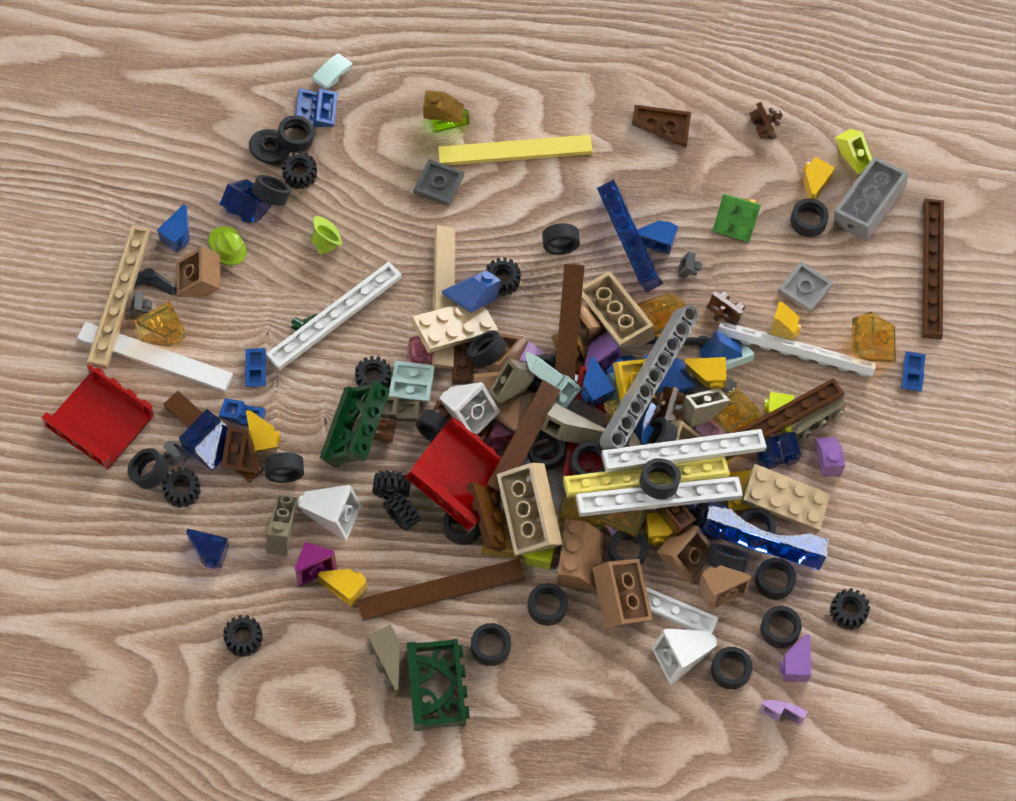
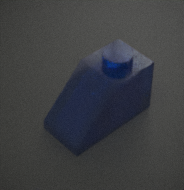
(209, 548)

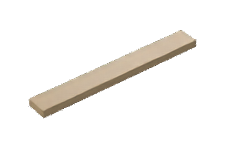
(443, 278)
(119, 297)

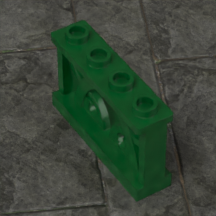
(341, 444)
(418, 662)

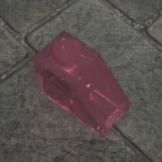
(500, 437)

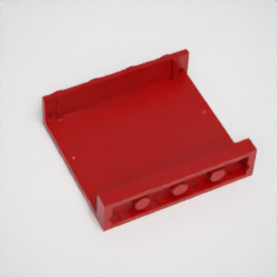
(100, 418)
(451, 463)

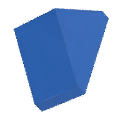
(720, 346)

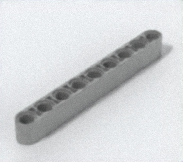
(656, 367)

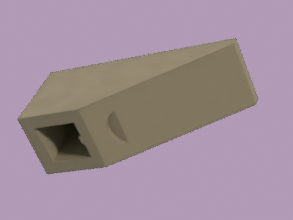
(820, 419)
(570, 426)
(281, 525)
(386, 649)

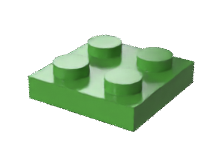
(736, 217)

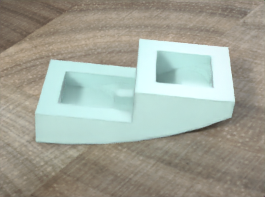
(331, 70)

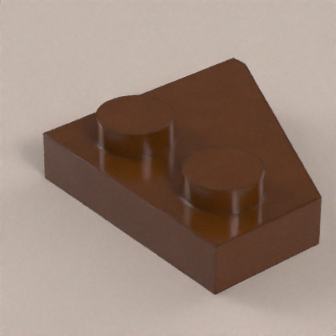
(240, 451)

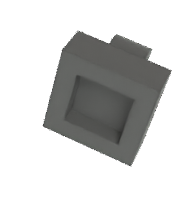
(689, 265)
(139, 305)
(175, 450)

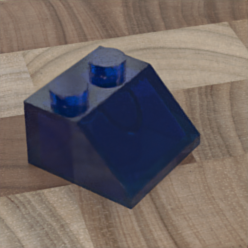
(241, 201)
(205, 439)

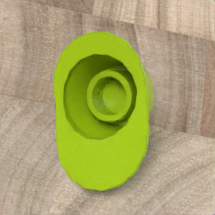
(325, 235)
(228, 244)

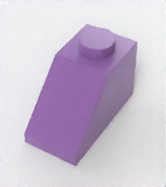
(604, 351)
(830, 456)
(797, 662)

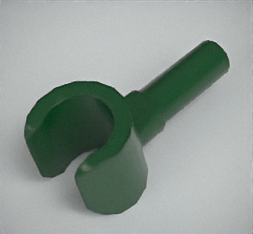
(297, 323)

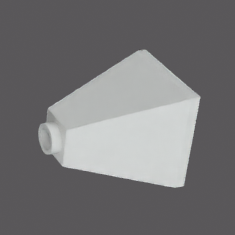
(470, 405)
(332, 508)
(682, 650)

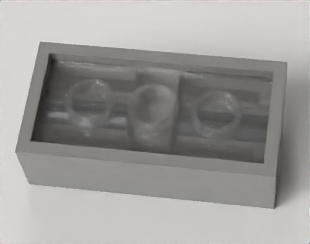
(870, 198)

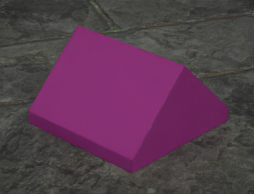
(312, 561)

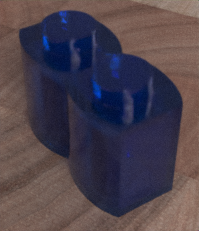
(780, 450)

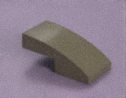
(401, 409)

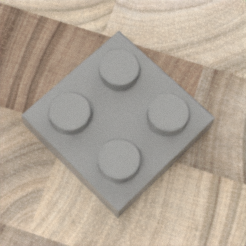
(805, 287)

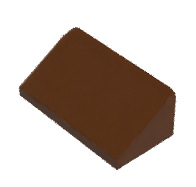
(676, 517)

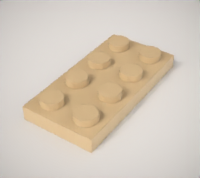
(451, 326)
(786, 498)

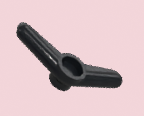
(150, 277)

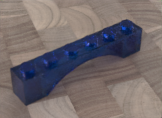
(629, 236)
(727, 525)

